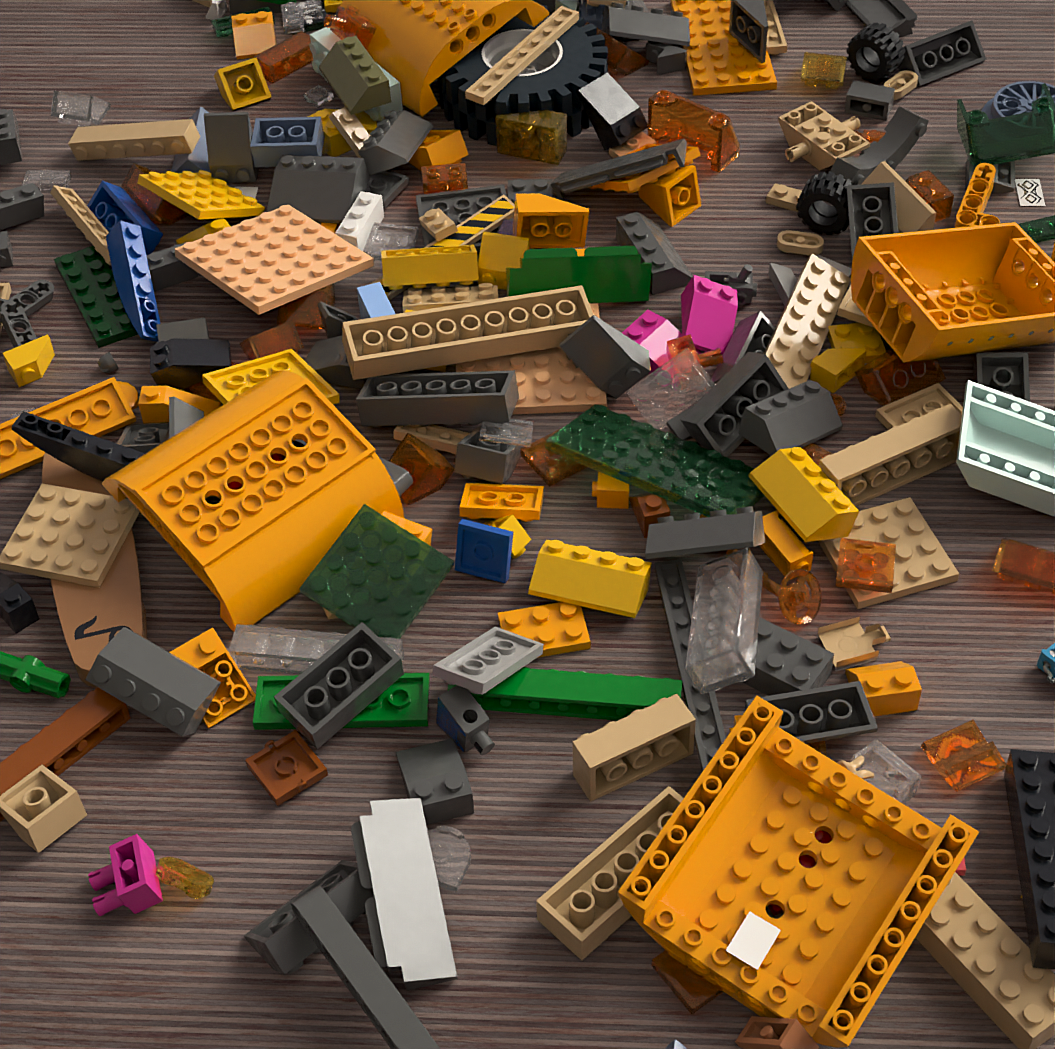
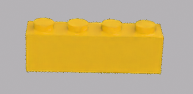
(429, 266)
(805, 495)
(590, 578)

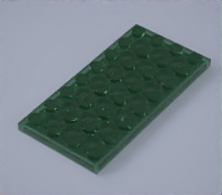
(656, 461)

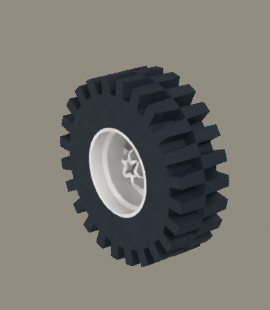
(543, 85)

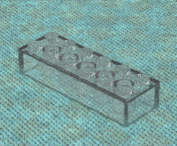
(725, 621)

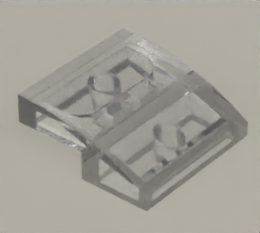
(513, 432)

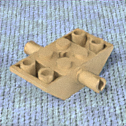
(820, 136)

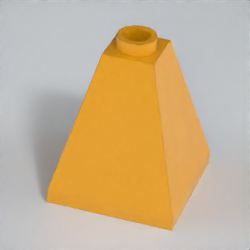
(673, 195)

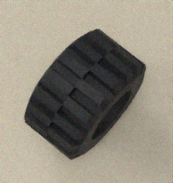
(888, 52)
(818, 214)

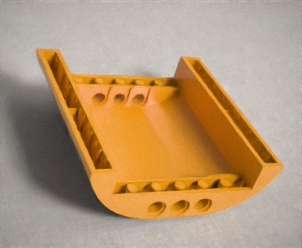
(427, 37)

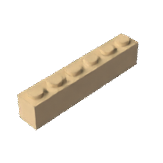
(134, 140)

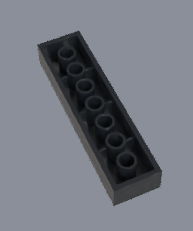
(1031, 805)

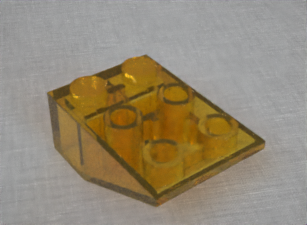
(533, 135)

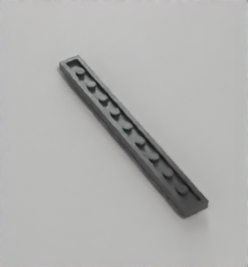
(678, 613)

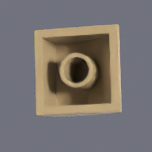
(41, 808)

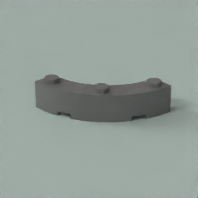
(901, 136)

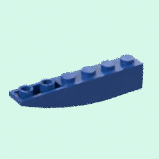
(133, 278)

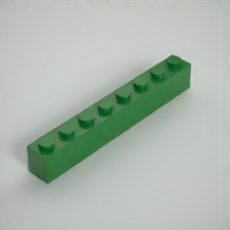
(576, 693)

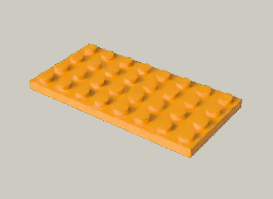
(715, 57)

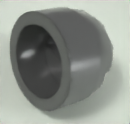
(107, 363)

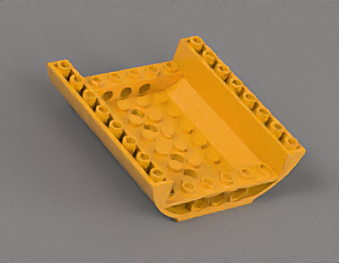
(286, 515)
(739, 850)

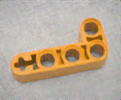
(976, 198)

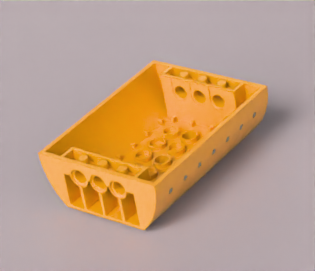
(955, 290)

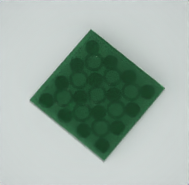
(377, 575)

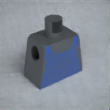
(464, 720)

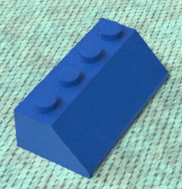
(114, 204)

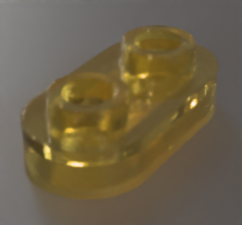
(184, 877)

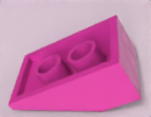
(708, 313)
(652, 333)

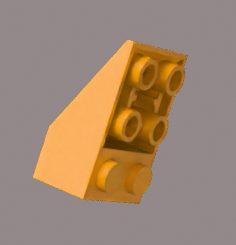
(211, 657)

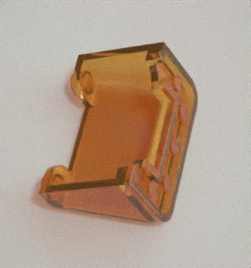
(679, 118)

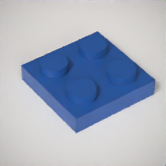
(483, 550)

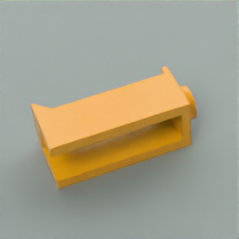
(784, 546)

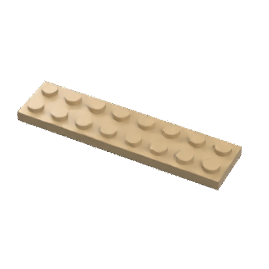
(806, 320)

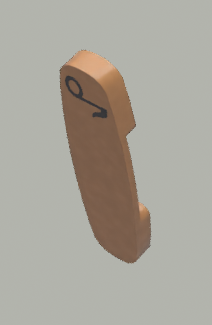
(90, 613)

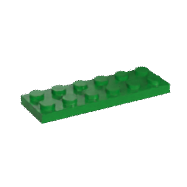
(398, 706)

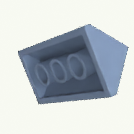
(199, 157)

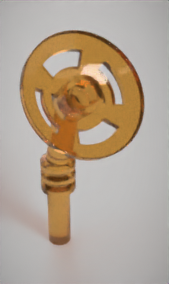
(795, 595)

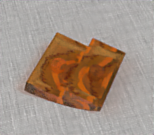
(963, 756)

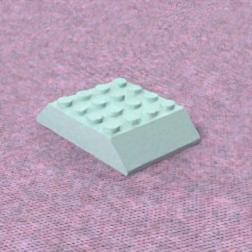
(1008, 447)

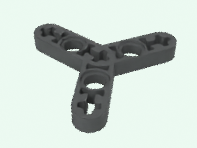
(19, 319)

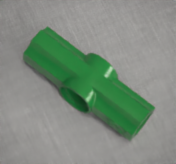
(32, 674)

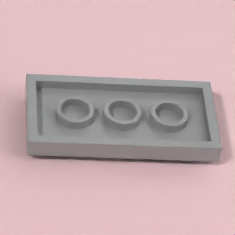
(487, 660)

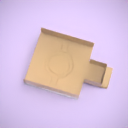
(851, 643)

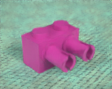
(134, 875)

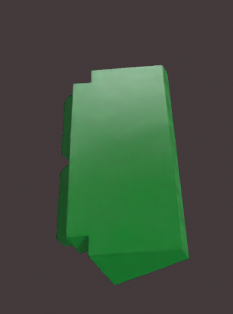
(604, 273)

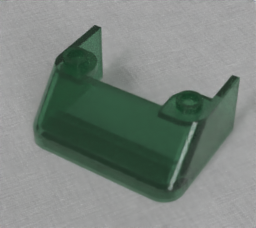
(1009, 136)

